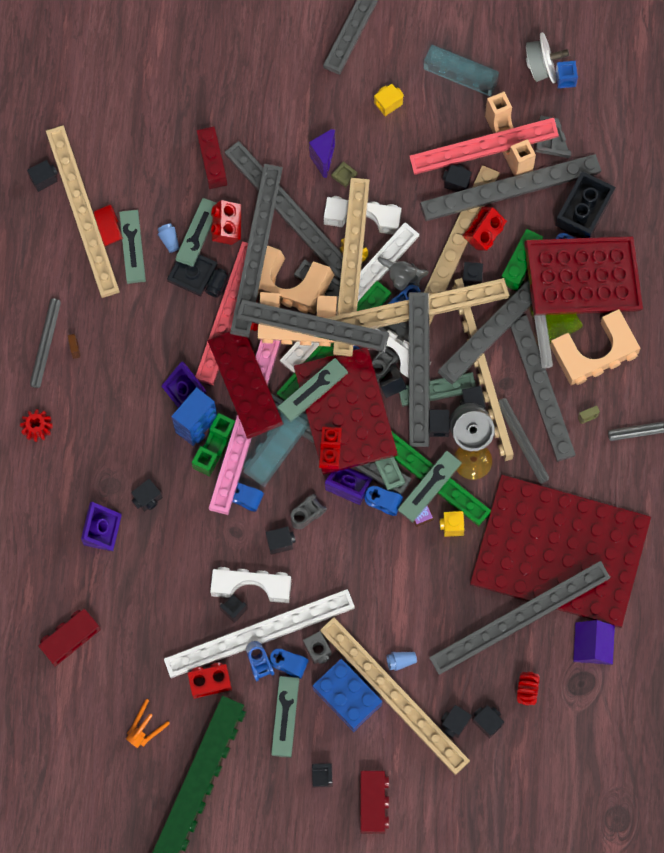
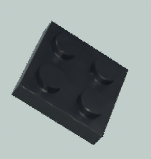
(192, 278)

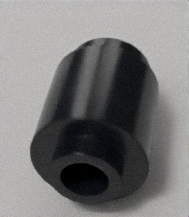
(217, 283)

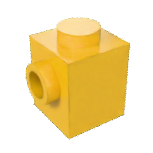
(388, 99)
(452, 523)

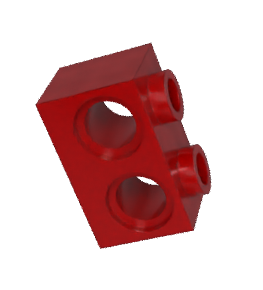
(230, 222)
(481, 227)
(210, 686)

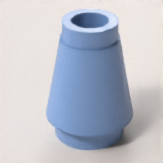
(169, 238)
(400, 660)

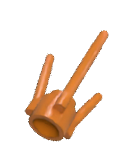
(135, 735)

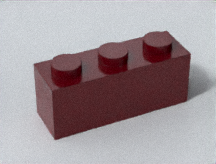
(212, 157)
(69, 637)
(374, 802)

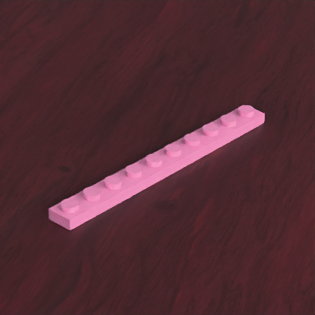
(238, 443)

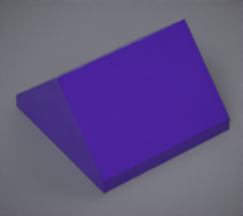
(322, 150)
(181, 384)
(348, 485)
(101, 527)
(594, 642)

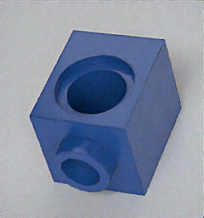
(566, 74)

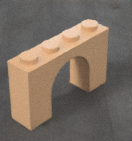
(498, 115)
(304, 295)
(325, 308)
(578, 367)

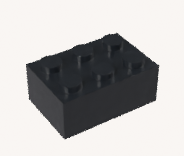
(585, 206)

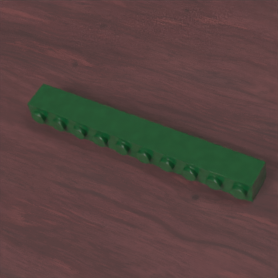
(200, 777)

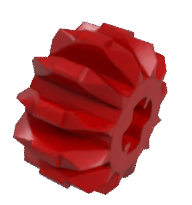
(35, 432)
(528, 688)

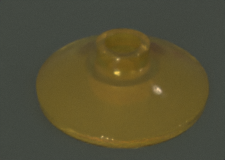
(477, 469)

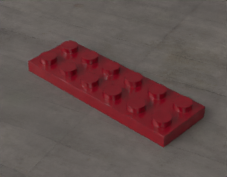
(245, 384)

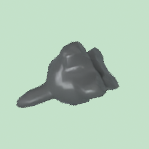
(403, 273)

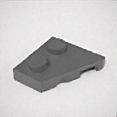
(554, 146)

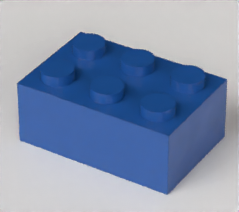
(194, 417)
(347, 695)

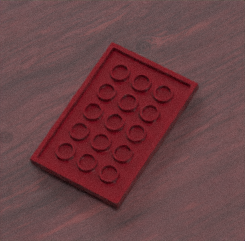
(583, 275)
(353, 406)

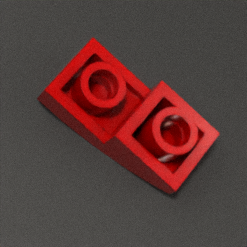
(107, 225)
(330, 448)

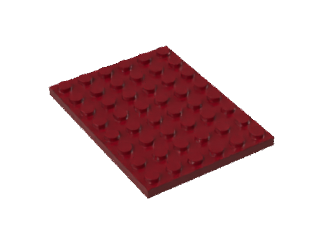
(548, 536)

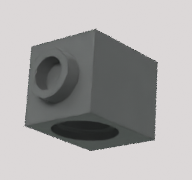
(311, 642)

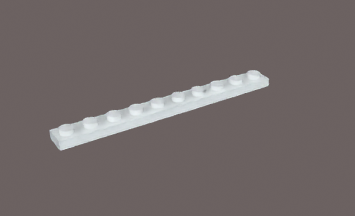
(369, 275)
(261, 632)

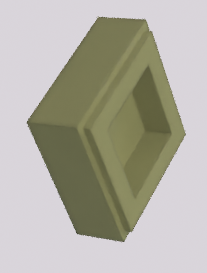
(344, 174)
(588, 415)

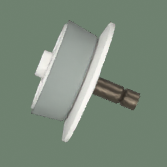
(541, 59)

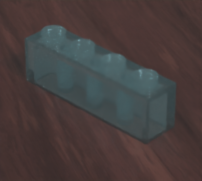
(461, 70)
(274, 450)

